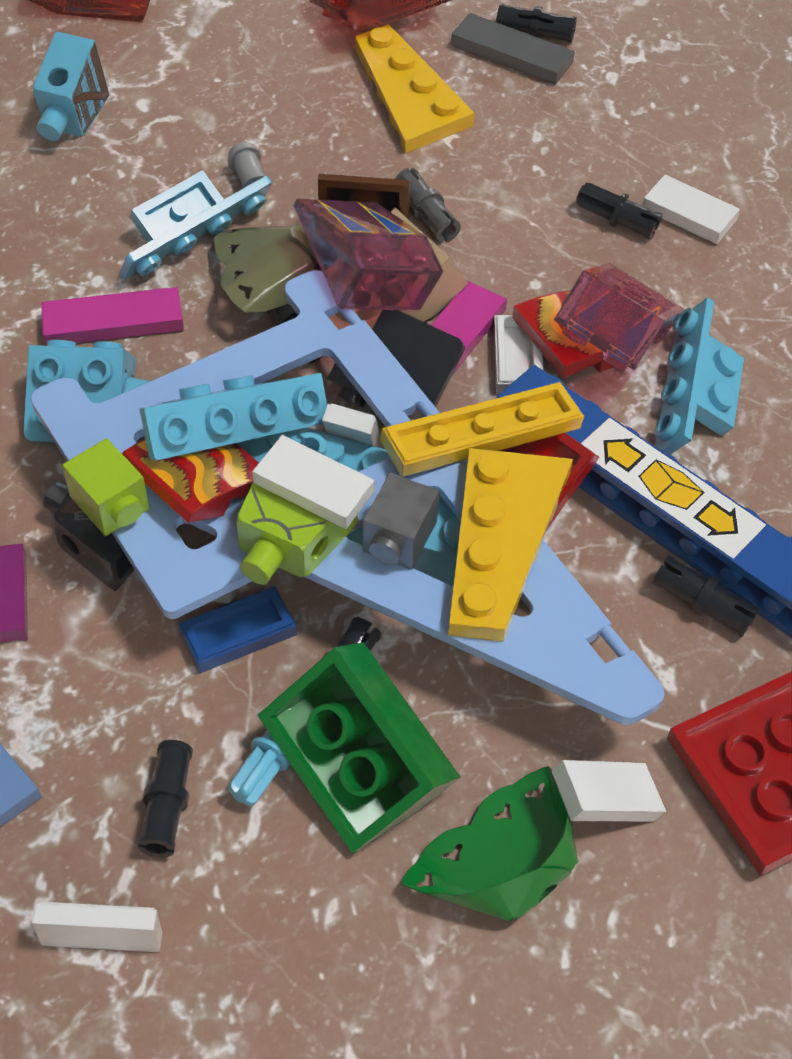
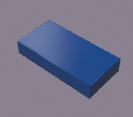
(237, 629)

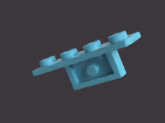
(182, 215)
(699, 383)
(232, 415)

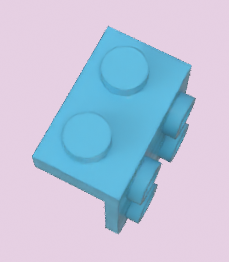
(96, 369)

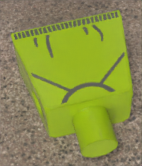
(283, 536)

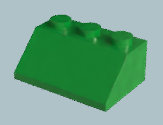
(357, 745)

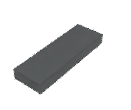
(512, 48)

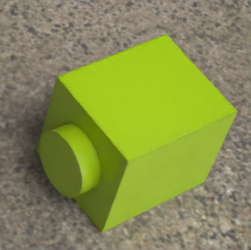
(106, 487)

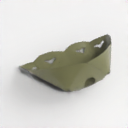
(267, 260)

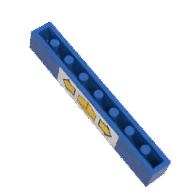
(681, 509)

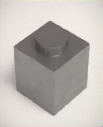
(400, 521)

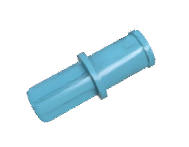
(258, 770)

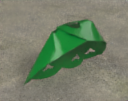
(503, 861)

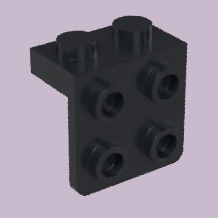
(421, 350)

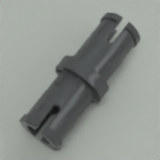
(429, 207)

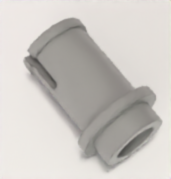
(246, 162)

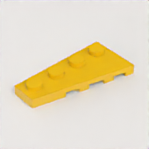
(415, 96)
(501, 533)

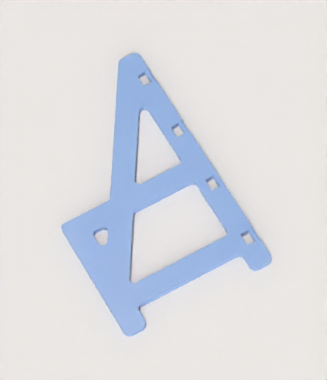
(542, 648)

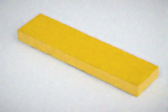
(485, 425)

